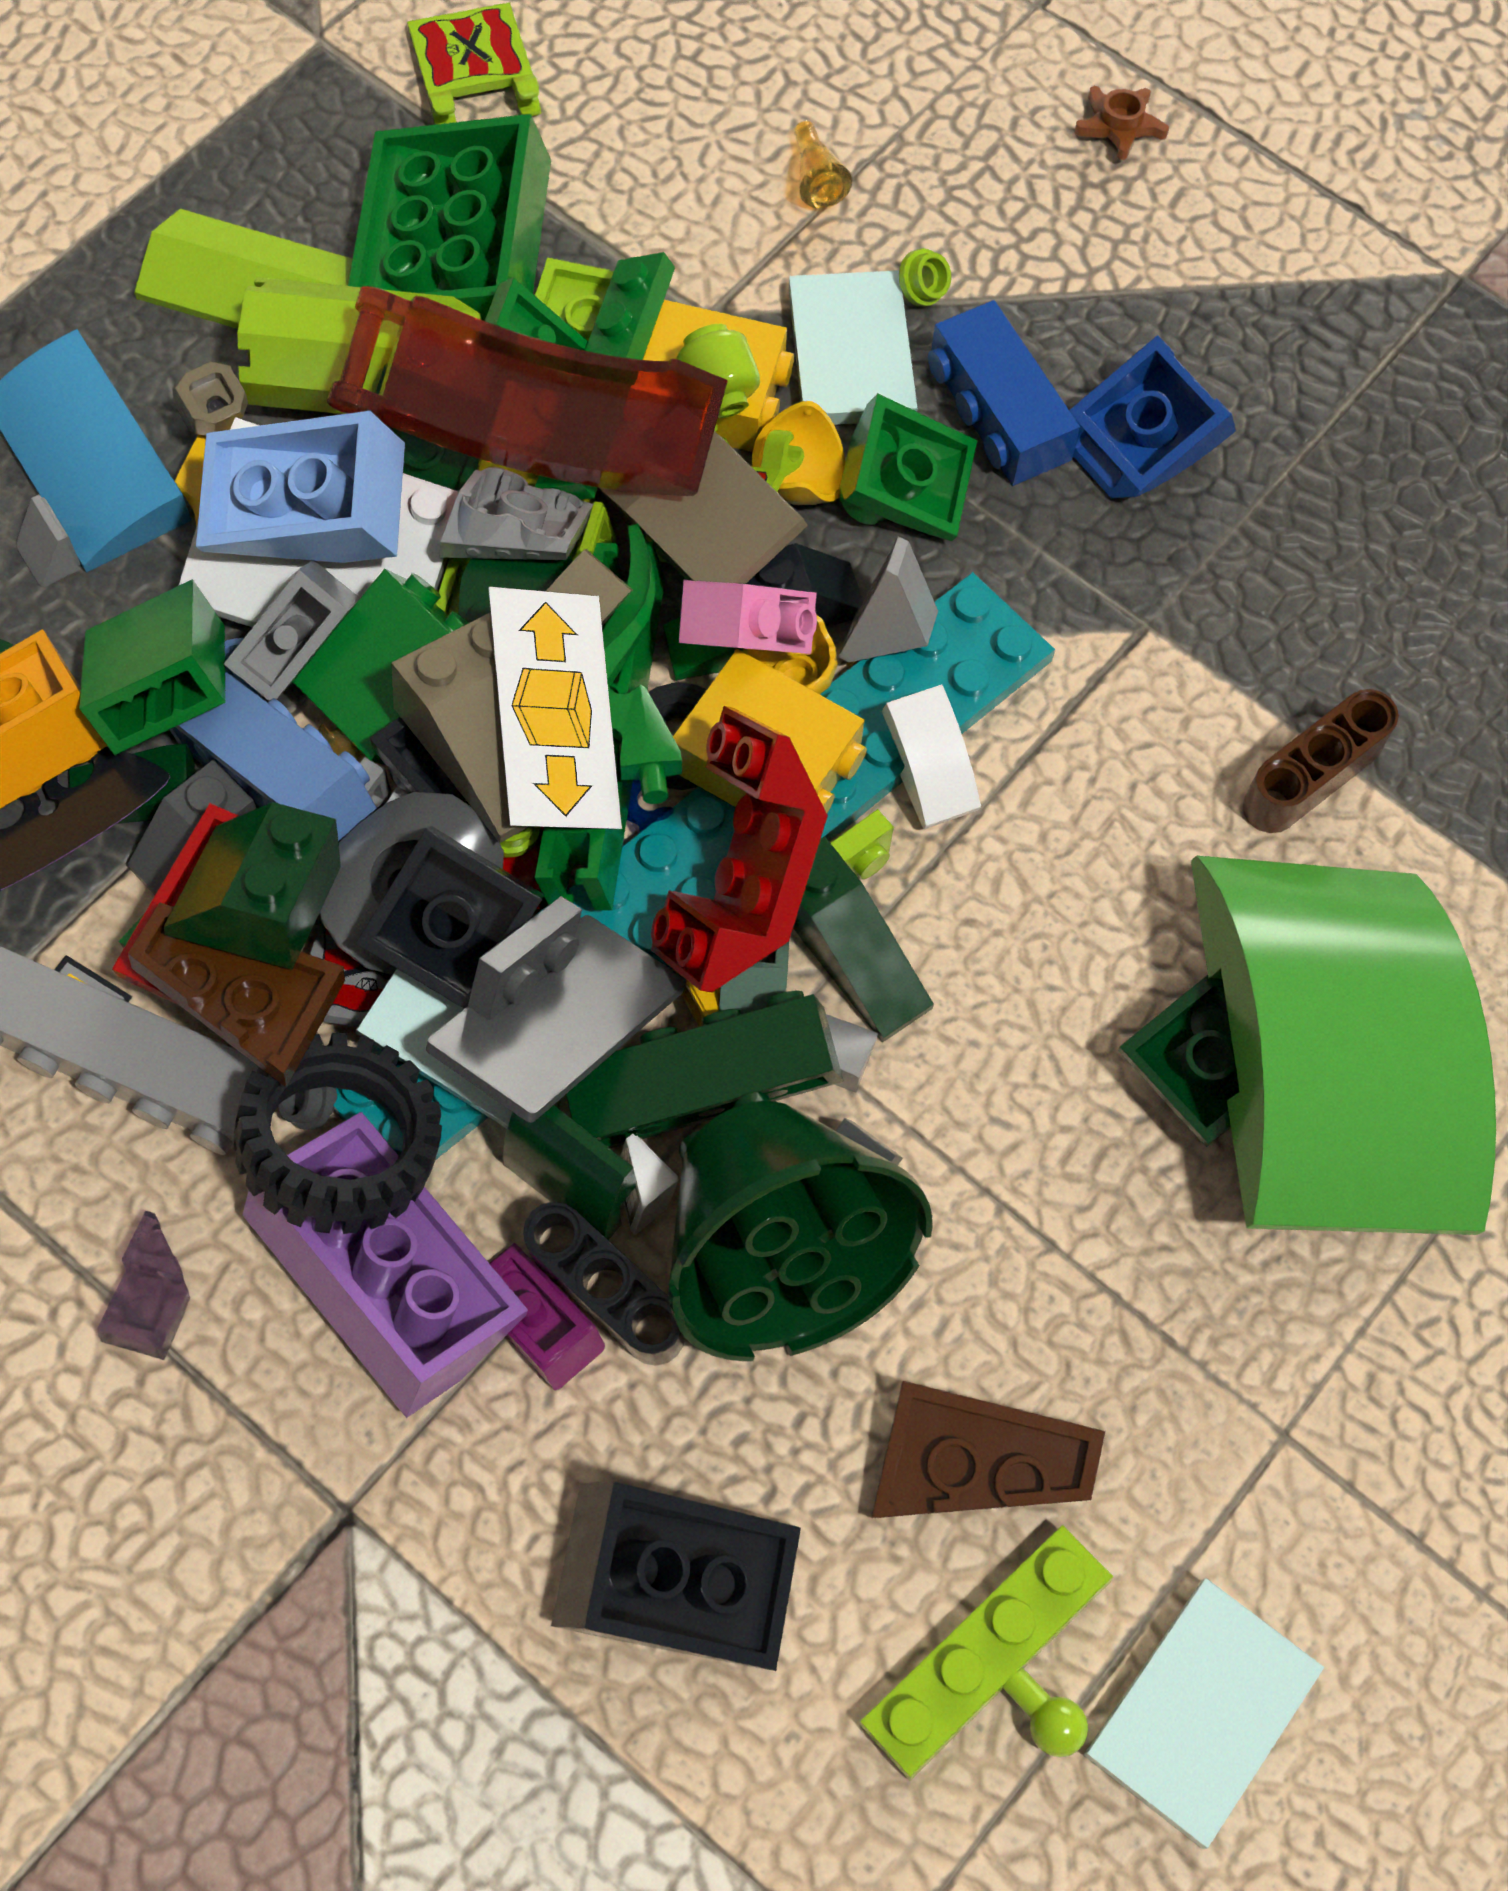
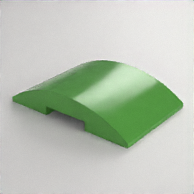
(1350, 1049)

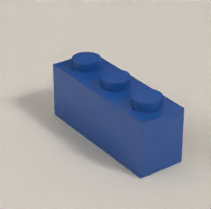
(1003, 393)

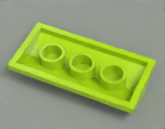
(208, 263)

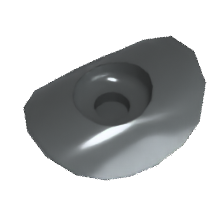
(377, 852)

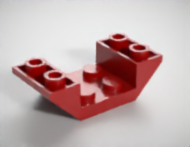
(765, 865)

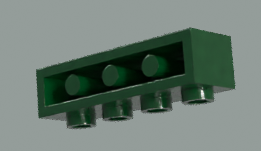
(705, 1070)

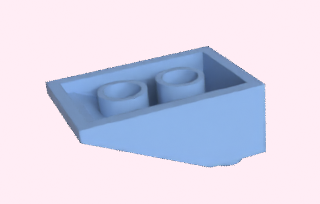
(303, 490)

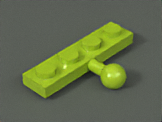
(991, 1656)

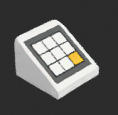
(653, 1184)

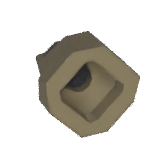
(209, 398)

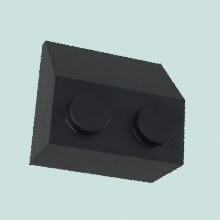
(447, 915)

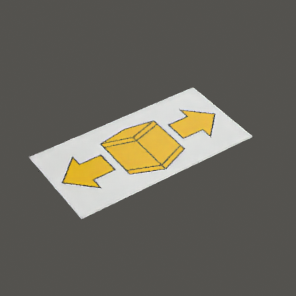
(554, 709)

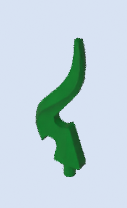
(645, 740)

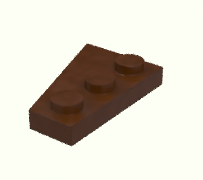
(247, 1002)

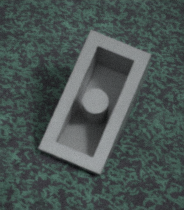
(291, 630)

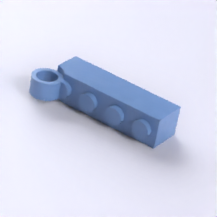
(275, 756)

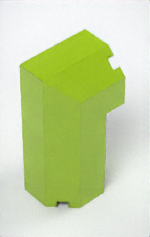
(301, 338)

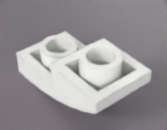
(934, 756)

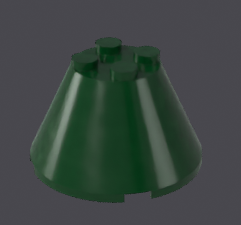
(786, 1232)

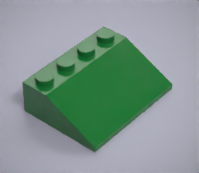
(453, 209)

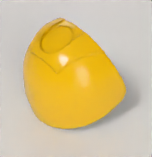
(824, 458)

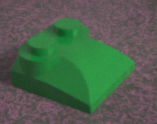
(906, 470)

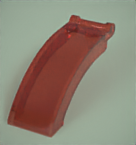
(532, 400)

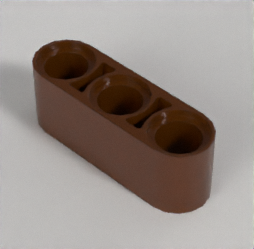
(1330, 738)

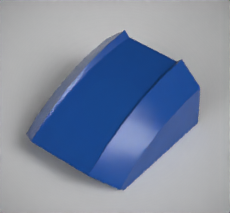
(1147, 423)

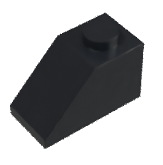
(817, 572)

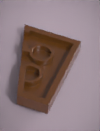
(980, 1455)

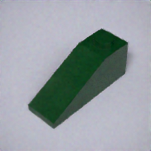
(857, 946)

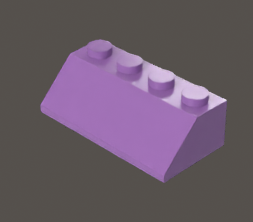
(401, 1295)

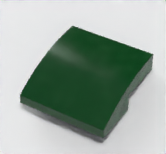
(569, 1167)

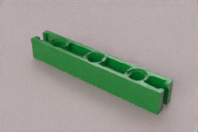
(600, 847)

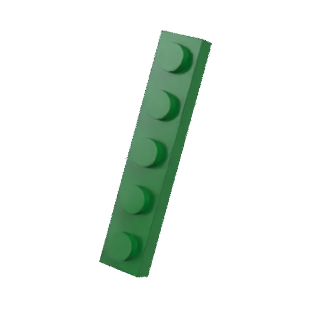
(625, 325)

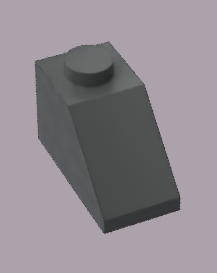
(178, 818)

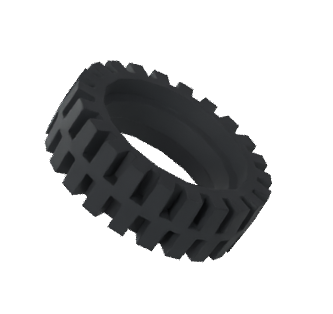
(330, 1197)

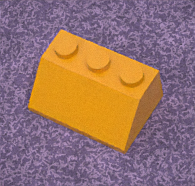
(39, 718)

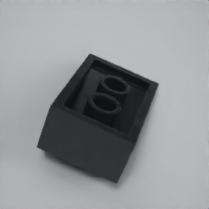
(676, 1575)

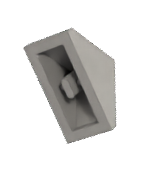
(895, 611)

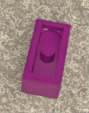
(554, 1332)

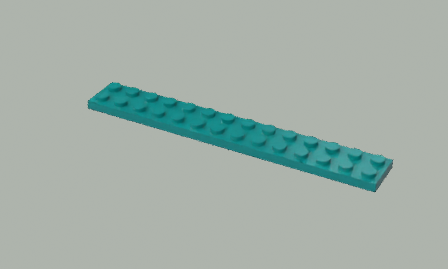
(977, 654)

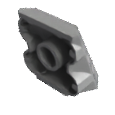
(508, 519)

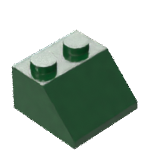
(260, 884)

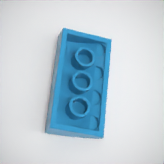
(87, 453)

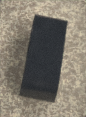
(584, 1258)

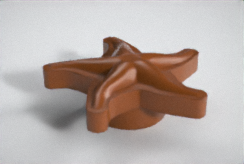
(1121, 118)

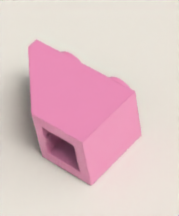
(747, 616)

